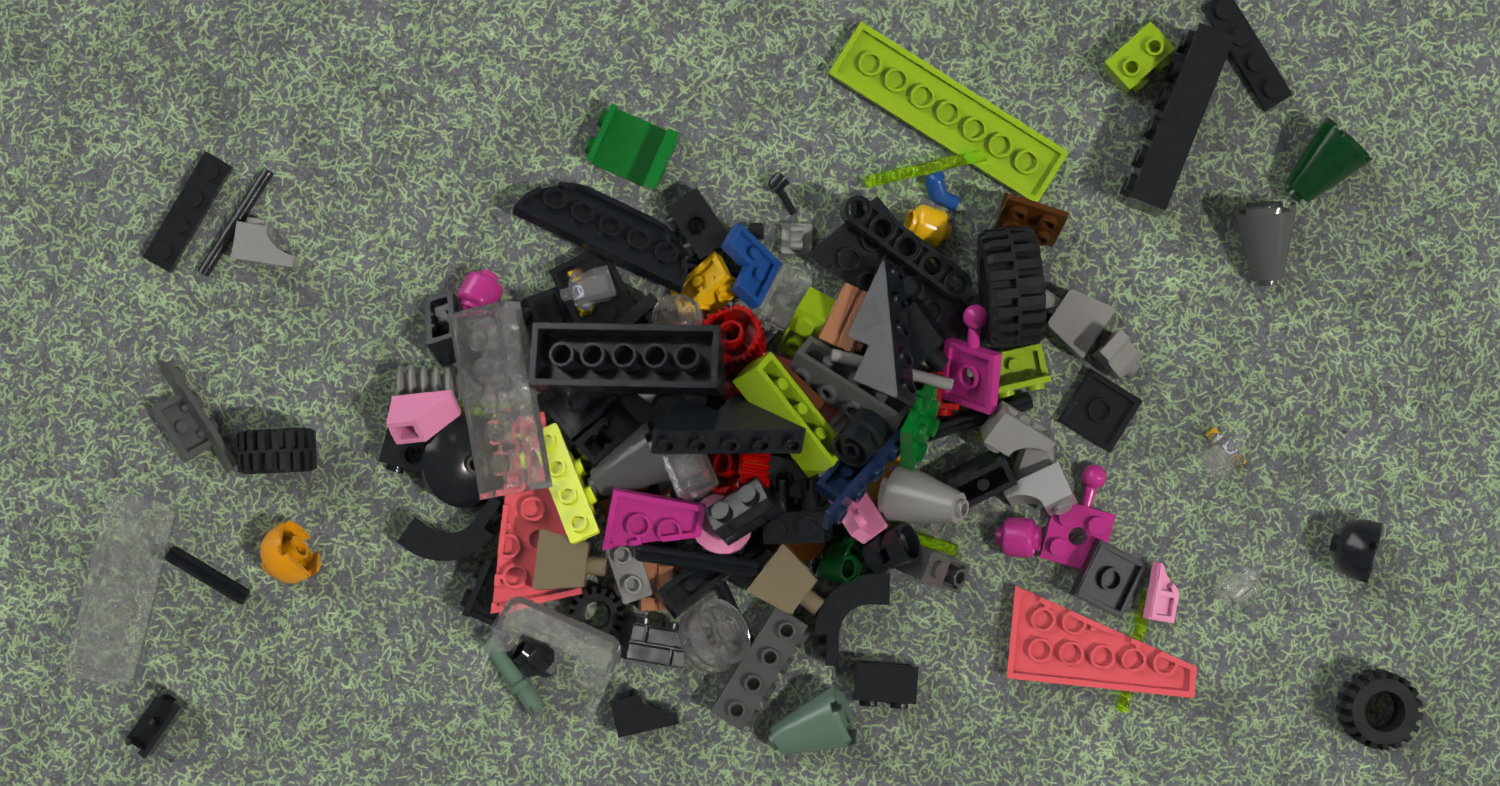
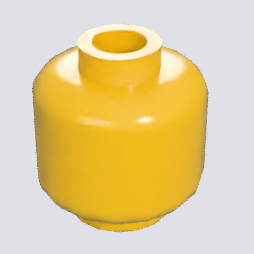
(929, 224)

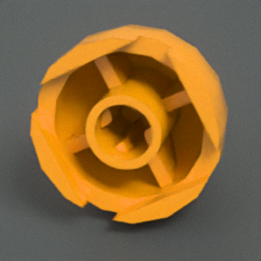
(287, 555)

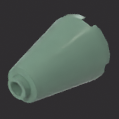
(816, 725)

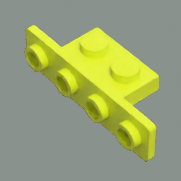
(569, 490)

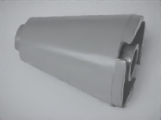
(919, 499)

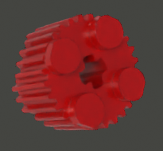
(743, 336)
(738, 469)

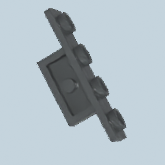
(188, 424)

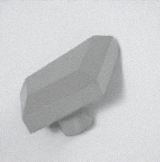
(1030, 461)

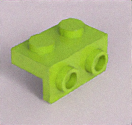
(1022, 368)

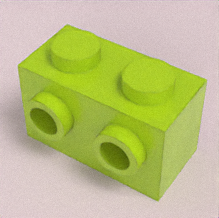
(1138, 57)

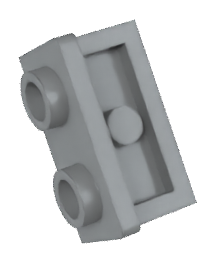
(630, 575)

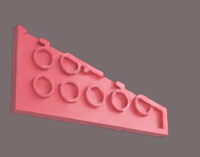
(518, 543)
(1071, 649)

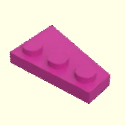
(648, 517)

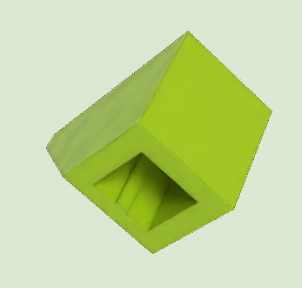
(806, 321)

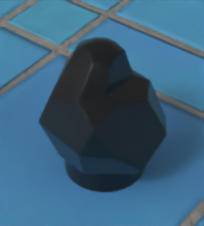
(535, 659)

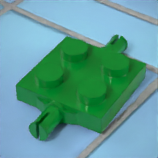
(919, 427)

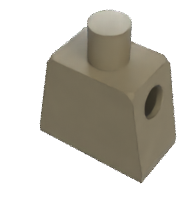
(564, 564)
(786, 582)

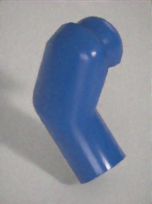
(937, 191)

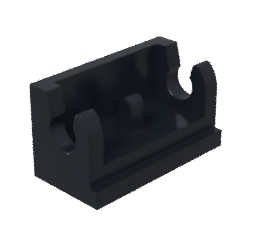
(156, 722)

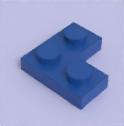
(757, 265)

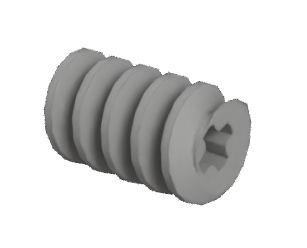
(421, 383)

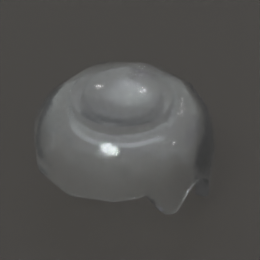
(677, 310)

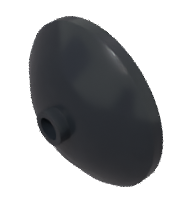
(447, 466)

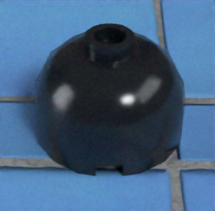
(1356, 548)

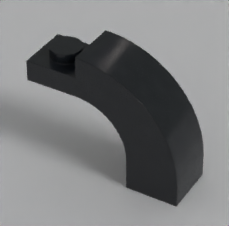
(438, 545)
(842, 599)

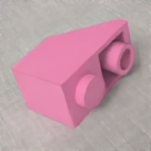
(421, 415)

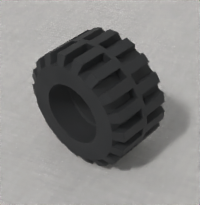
(276, 450)
(1404, 714)

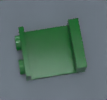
(631, 147)

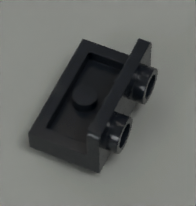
(479, 600)

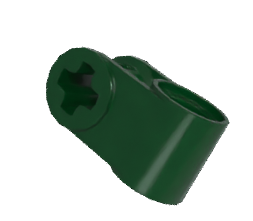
(842, 557)

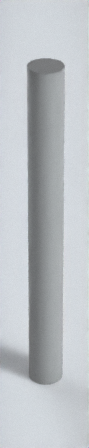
(918, 376)

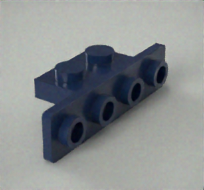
(849, 484)

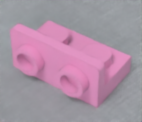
(864, 520)

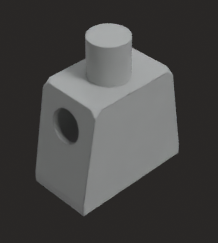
(1076, 320)

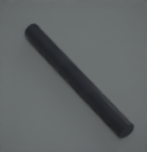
(239, 215)

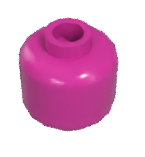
(479, 289)
(1019, 537)

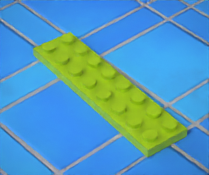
(947, 112)

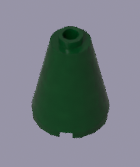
(1325, 162)

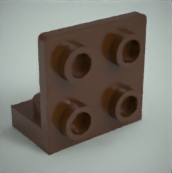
(1042, 218)

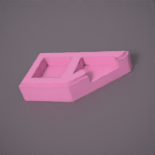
(1161, 596)

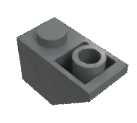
(938, 570)

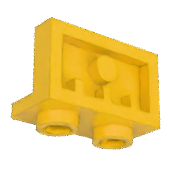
(709, 284)

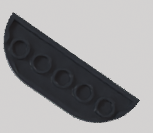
(608, 230)

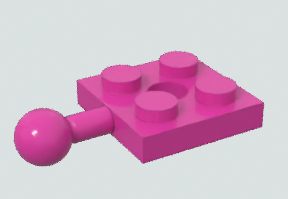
(983, 363)
(1094, 522)

